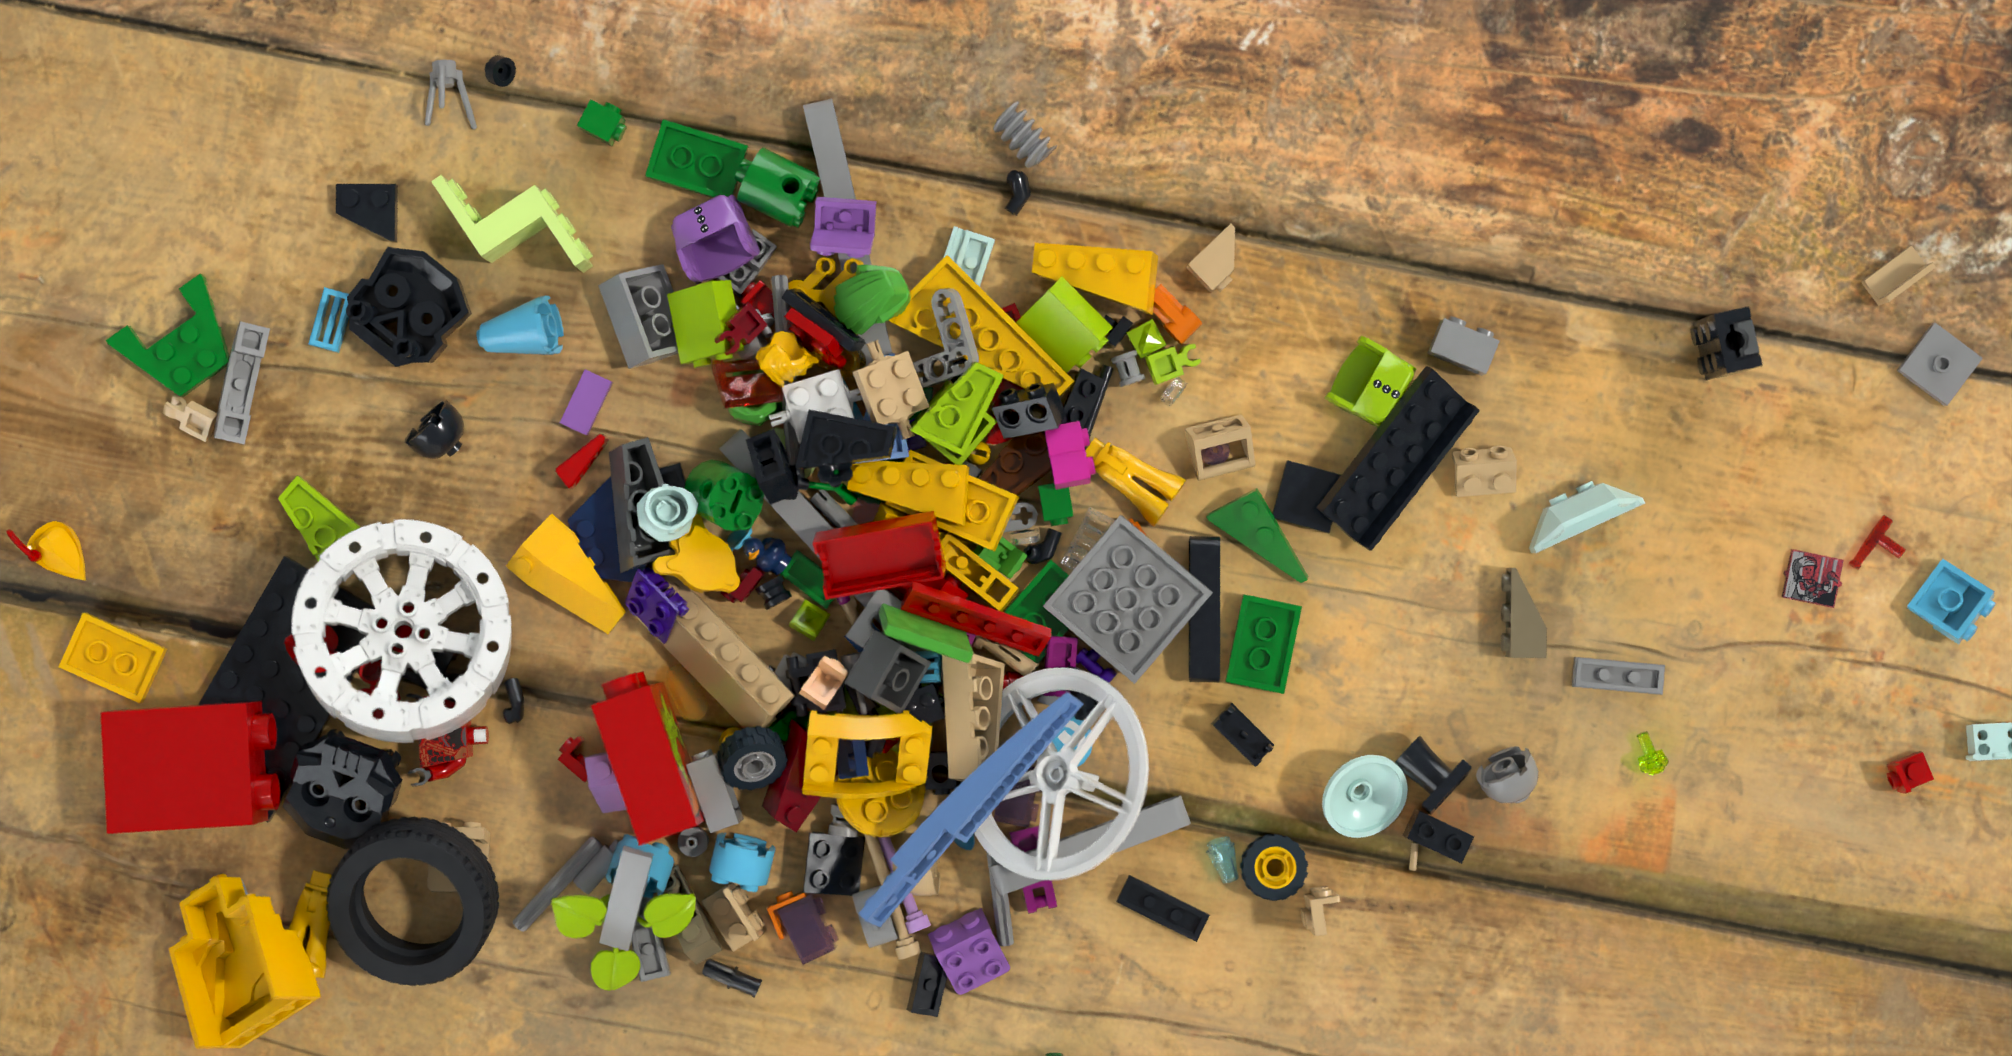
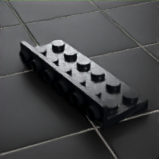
(1398, 459)

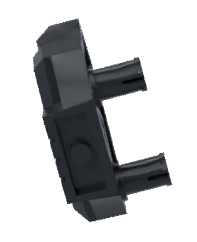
(422, 290)
(348, 774)

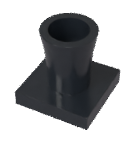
(1431, 773)

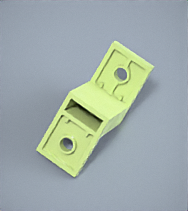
(513, 222)

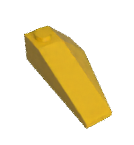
(561, 571)

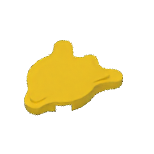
(700, 561)

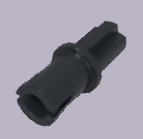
(731, 977)

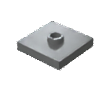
(1939, 364)

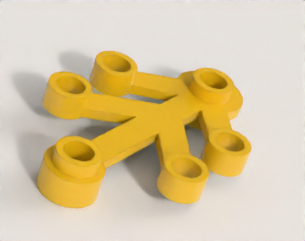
(826, 295)

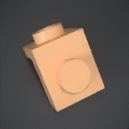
(824, 682)

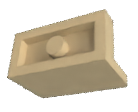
(1896, 276)

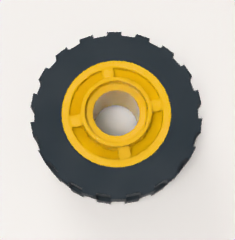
(1292, 867)

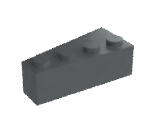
(632, 476)

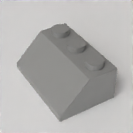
(641, 314)

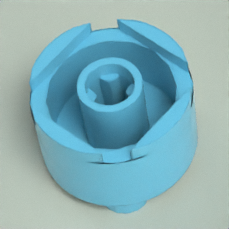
(741, 861)
(660, 867)

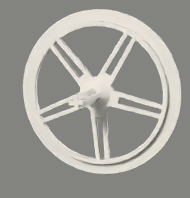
(1058, 775)

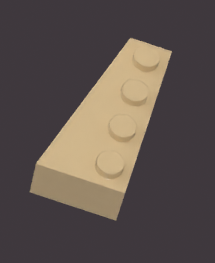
(971, 712)

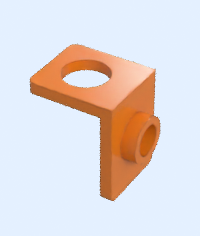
(782, 900)

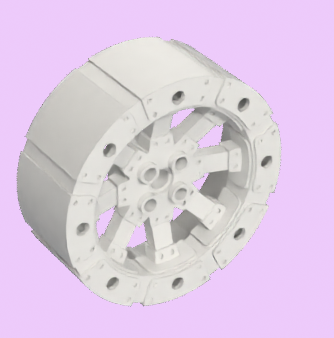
(402, 719)

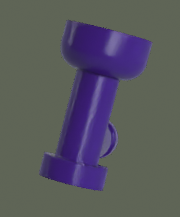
(1088, 660)

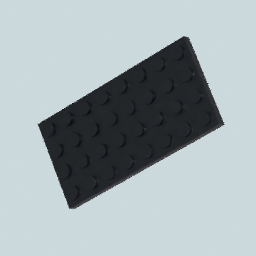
(263, 670)

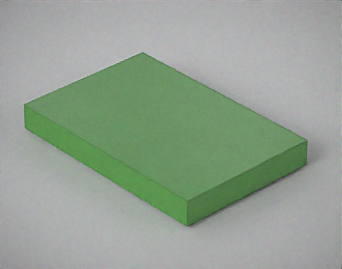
(925, 633)

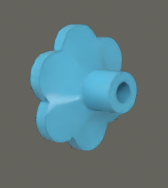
(738, 538)

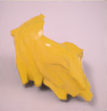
(784, 358)

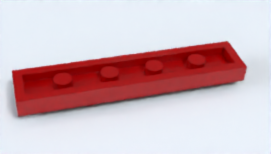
(975, 618)

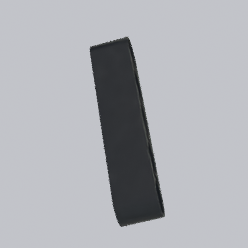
(1205, 623)

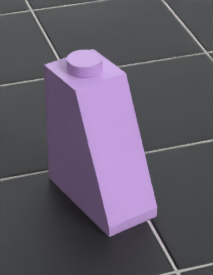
(603, 783)

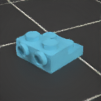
(1952, 602)

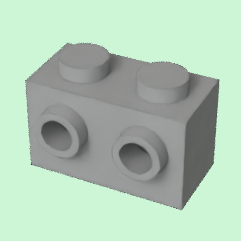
(1463, 346)

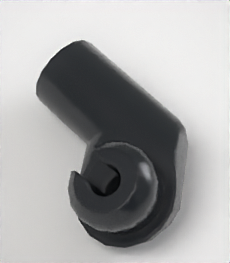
(1020, 189)
(1045, 550)
(516, 700)

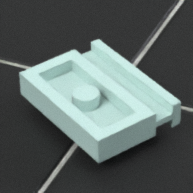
(970, 252)

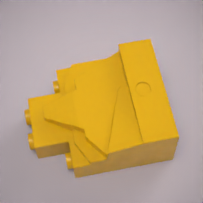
(238, 966)

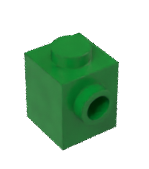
(603, 122)

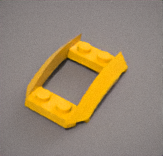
(823, 748)

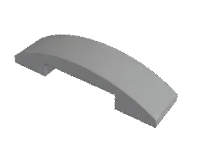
(240, 383)

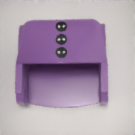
(713, 239)

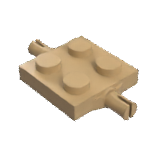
(891, 389)

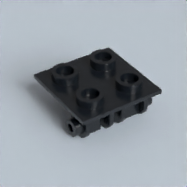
(833, 864)

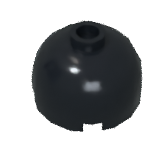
(438, 432)

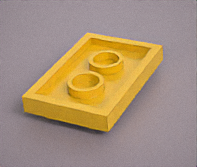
(112, 658)

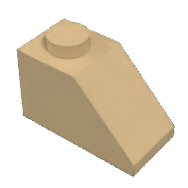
(1215, 261)

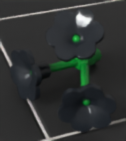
(834, 475)

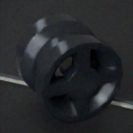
(773, 592)

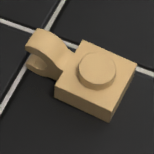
(194, 417)

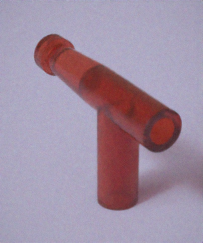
(1876, 537)

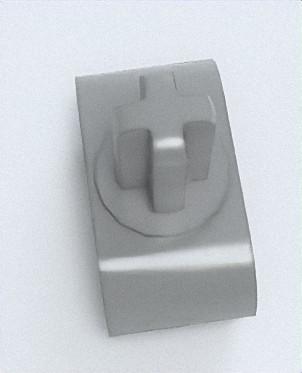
(873, 934)

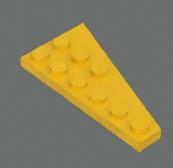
(998, 338)

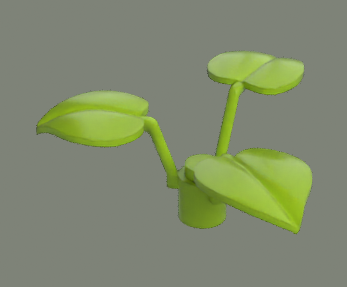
(613, 969)

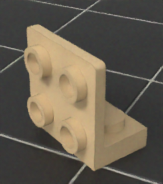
(733, 916)

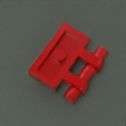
(815, 338)

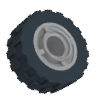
(752, 758)

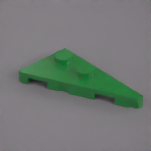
(1254, 525)

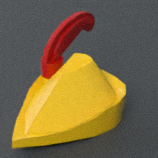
(55, 549)

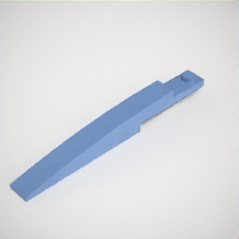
(968, 807)

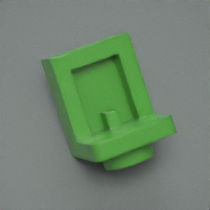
(1005, 559)

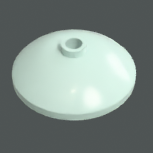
(1372, 804)

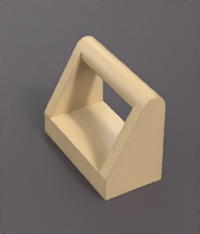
(1216, 434)

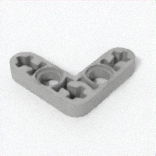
(953, 347)

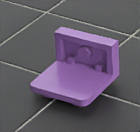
(844, 226)
(969, 952)

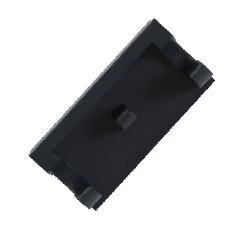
(1243, 734)

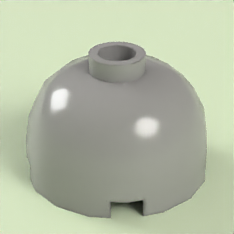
(1509, 776)

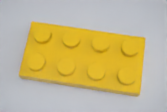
(986, 510)

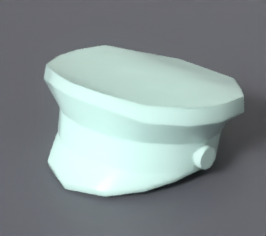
(666, 512)

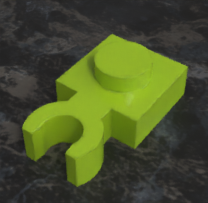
(1168, 363)

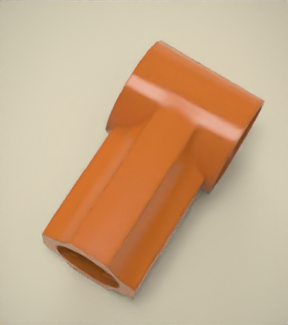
(1177, 319)

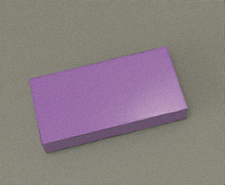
(586, 402)

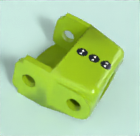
(1370, 382)

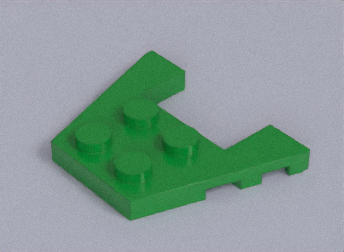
(186, 354)

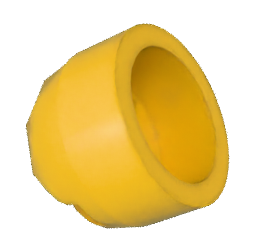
(979, 460)

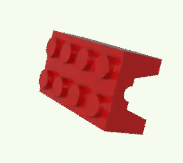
(880, 555)

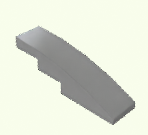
(626, 898)

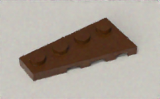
(1020, 463)

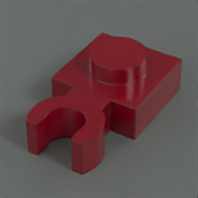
(743, 326)

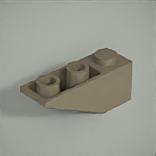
(1524, 626)
(698, 937)

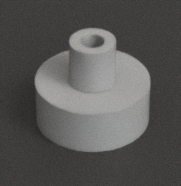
(700, 840)

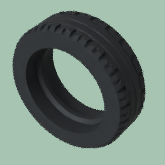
(386, 954)

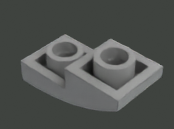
(747, 273)

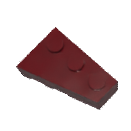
(785, 796)

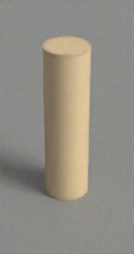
(1413, 856)

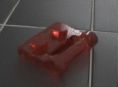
(744, 389)

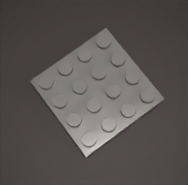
(1127, 599)

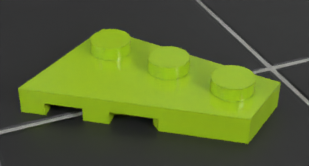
(960, 409)
(315, 516)

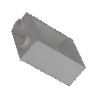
(713, 793)

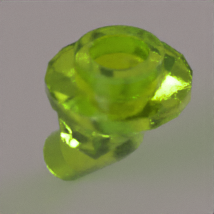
(1652, 761)

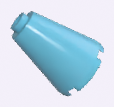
(524, 330)

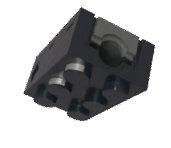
(1726, 343)

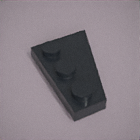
(842, 440)

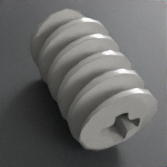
(1023, 136)

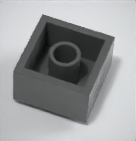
(887, 672)

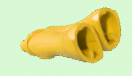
(1119, 468)
(312, 913)

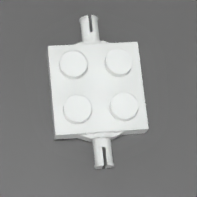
(819, 393)

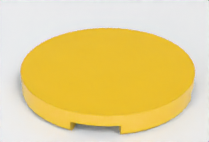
(882, 815)

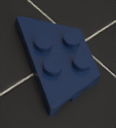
(597, 533)

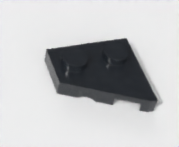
(370, 207)

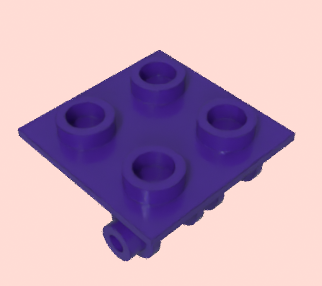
(654, 604)

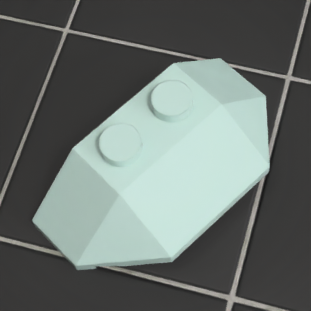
(1580, 512)

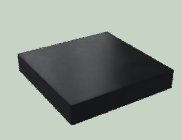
(1301, 493)

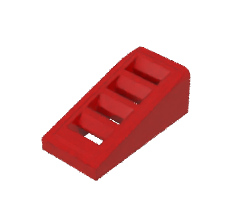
(576, 466)

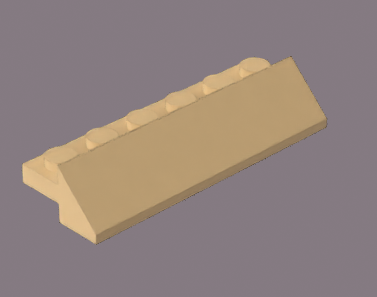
(724, 663)

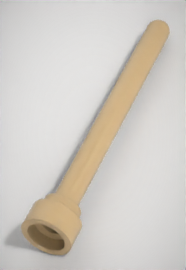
(906, 945)

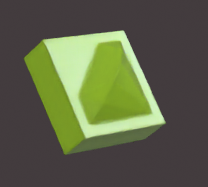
(1146, 339)
(809, 620)

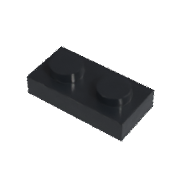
(927, 986)

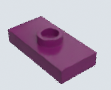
(1060, 653)

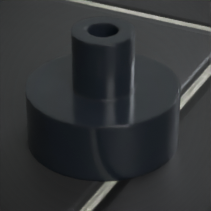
(500, 70)

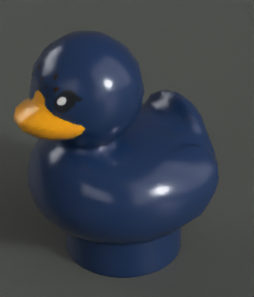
(769, 554)

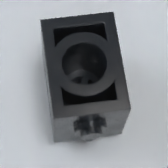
(926, 704)

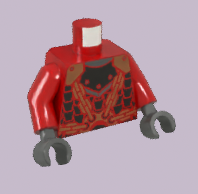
(448, 752)

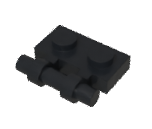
(795, 675)

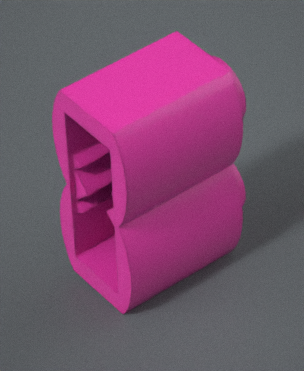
(1068, 455)

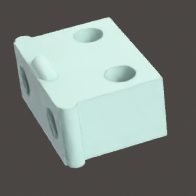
(1993, 742)

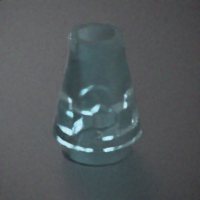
(1223, 857)

